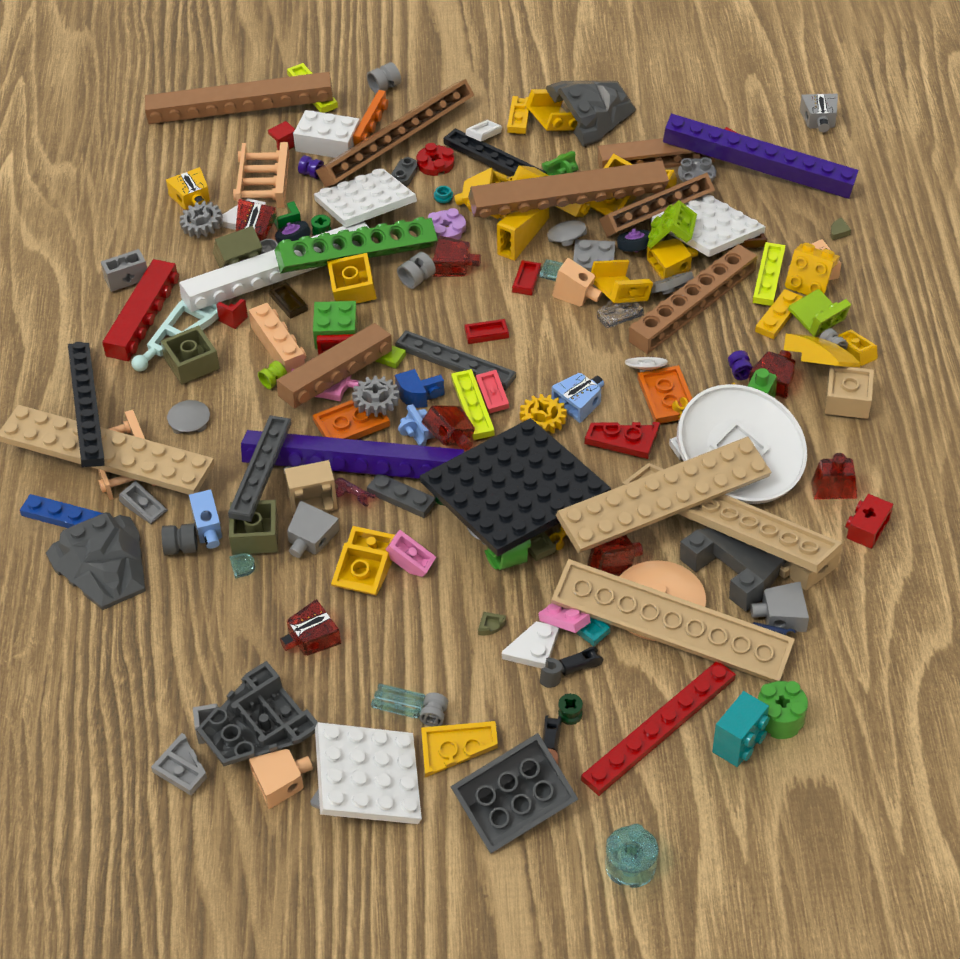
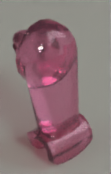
(349, 487)

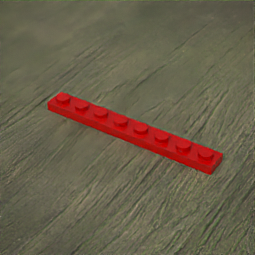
(657, 728)

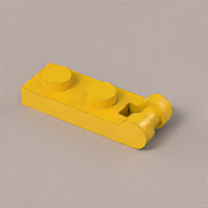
(518, 116)

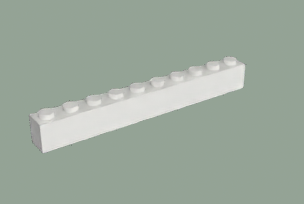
(243, 277)

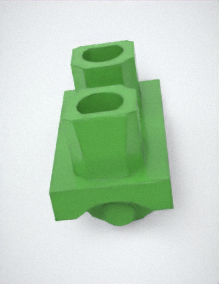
(561, 165)

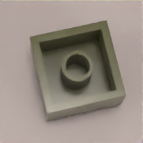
(236, 247)
(190, 354)
(259, 534)

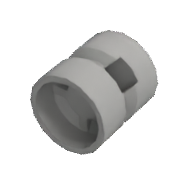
(384, 78)
(416, 270)

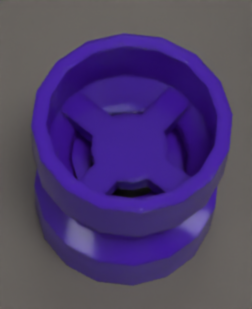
(308, 166)
(740, 365)

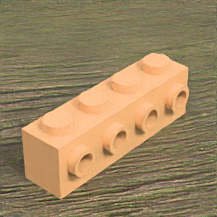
(275, 337)

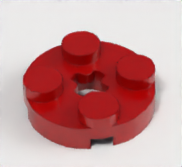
(443, 159)

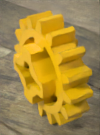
(545, 412)

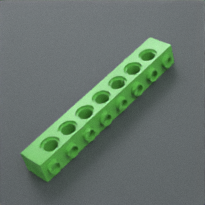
(289, 261)

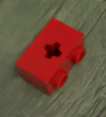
(869, 520)

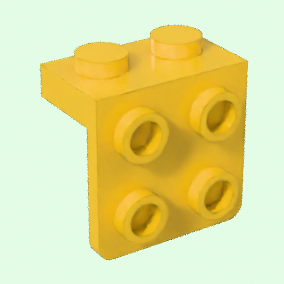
(810, 269)

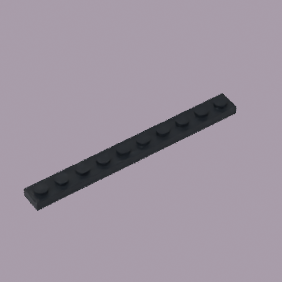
(85, 405)

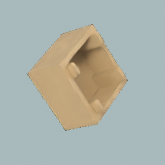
(849, 391)
(312, 485)

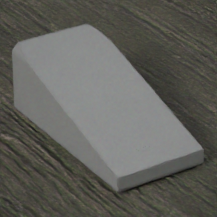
(141, 502)

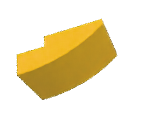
(819, 351)
(363, 561)

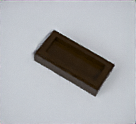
(288, 300)

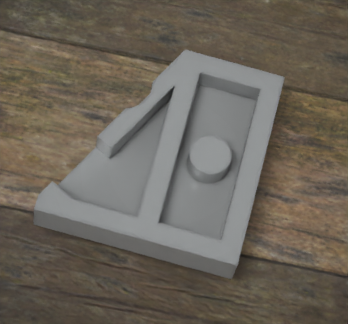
(667, 285)
(180, 766)

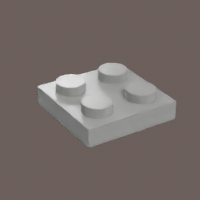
(593, 250)

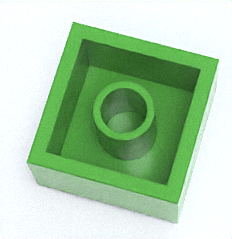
(334, 318)

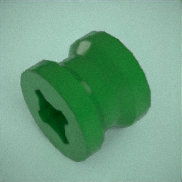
(320, 224)

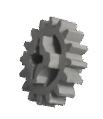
(201, 219)
(375, 396)

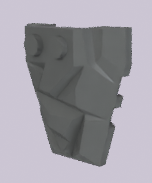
(595, 106)
(101, 559)
(256, 719)

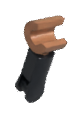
(551, 736)

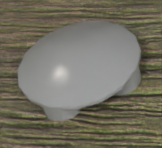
(694, 167)
(566, 232)
(188, 416)

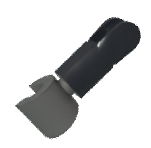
(551, 673)

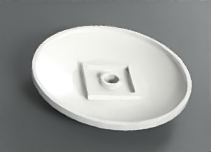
(739, 411)

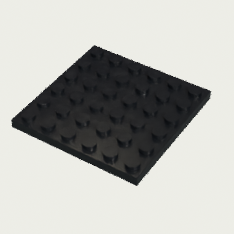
(512, 485)

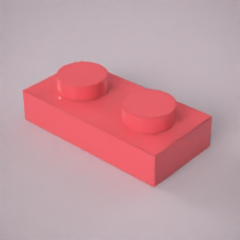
(492, 391)

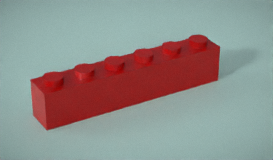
(140, 310)

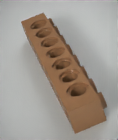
(692, 298)

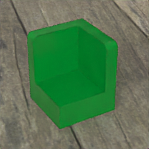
(292, 216)

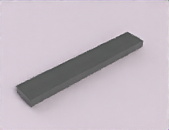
(450, 357)
(259, 468)

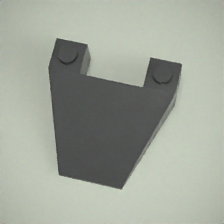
(755, 567)

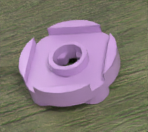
(448, 217)

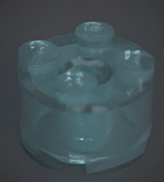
(631, 856)

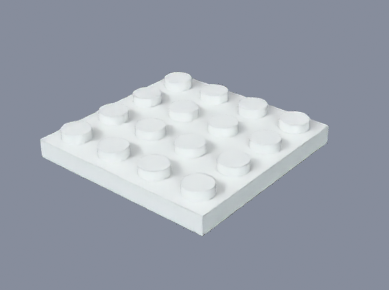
(364, 197)
(718, 226)
(367, 773)

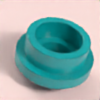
(443, 194)

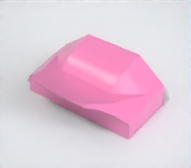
(410, 554)

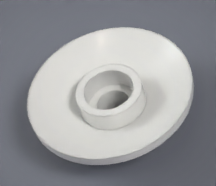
(646, 363)

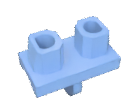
(412, 426)

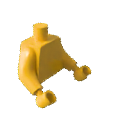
(486, 177)

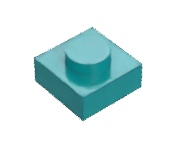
(594, 631)

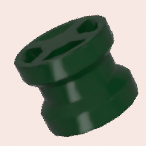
(570, 715)

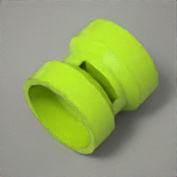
(271, 374)

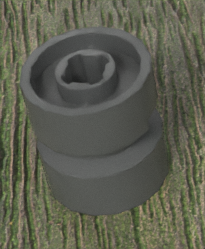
(179, 539)

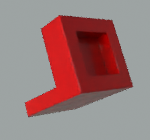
(283, 133)
(233, 314)

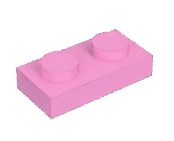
(564, 618)

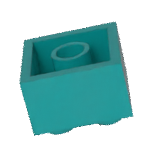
(741, 729)

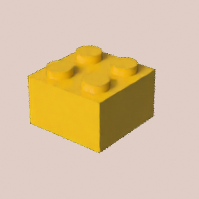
(352, 279)

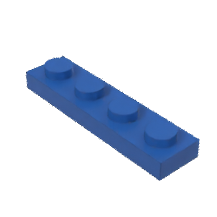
(55, 511)

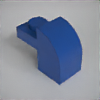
(418, 391)

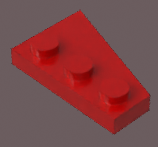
(626, 439)

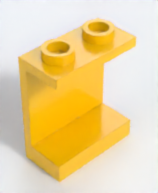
(549, 113)
(612, 281)

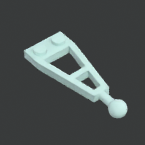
(206, 315)

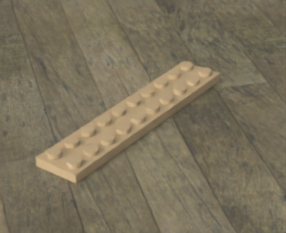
(123, 453)
(662, 494)
(759, 528)
(673, 621)

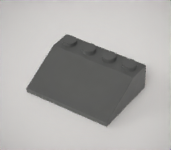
(514, 793)

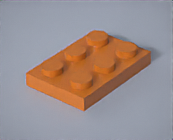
(661, 389)
(348, 423)

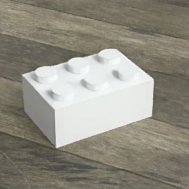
(324, 134)

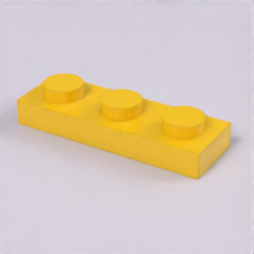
(777, 315)

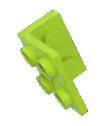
(677, 219)
(818, 312)

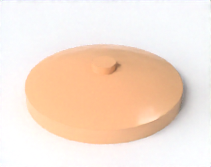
(667, 578)

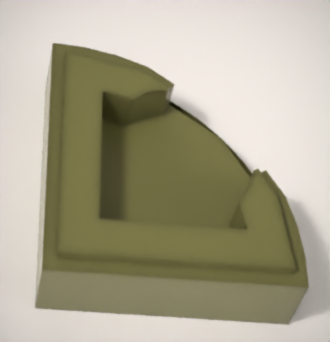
(839, 229)
(491, 623)

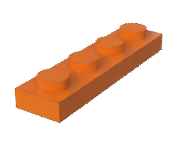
(371, 117)

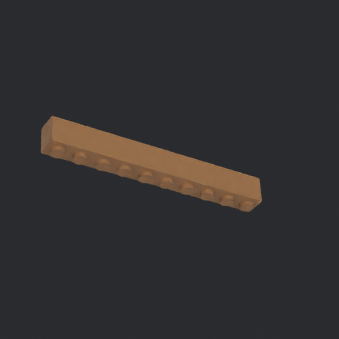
(238, 97)
(394, 133)
(567, 189)

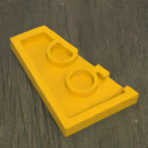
(455, 744)

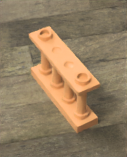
(279, 180)
(129, 426)

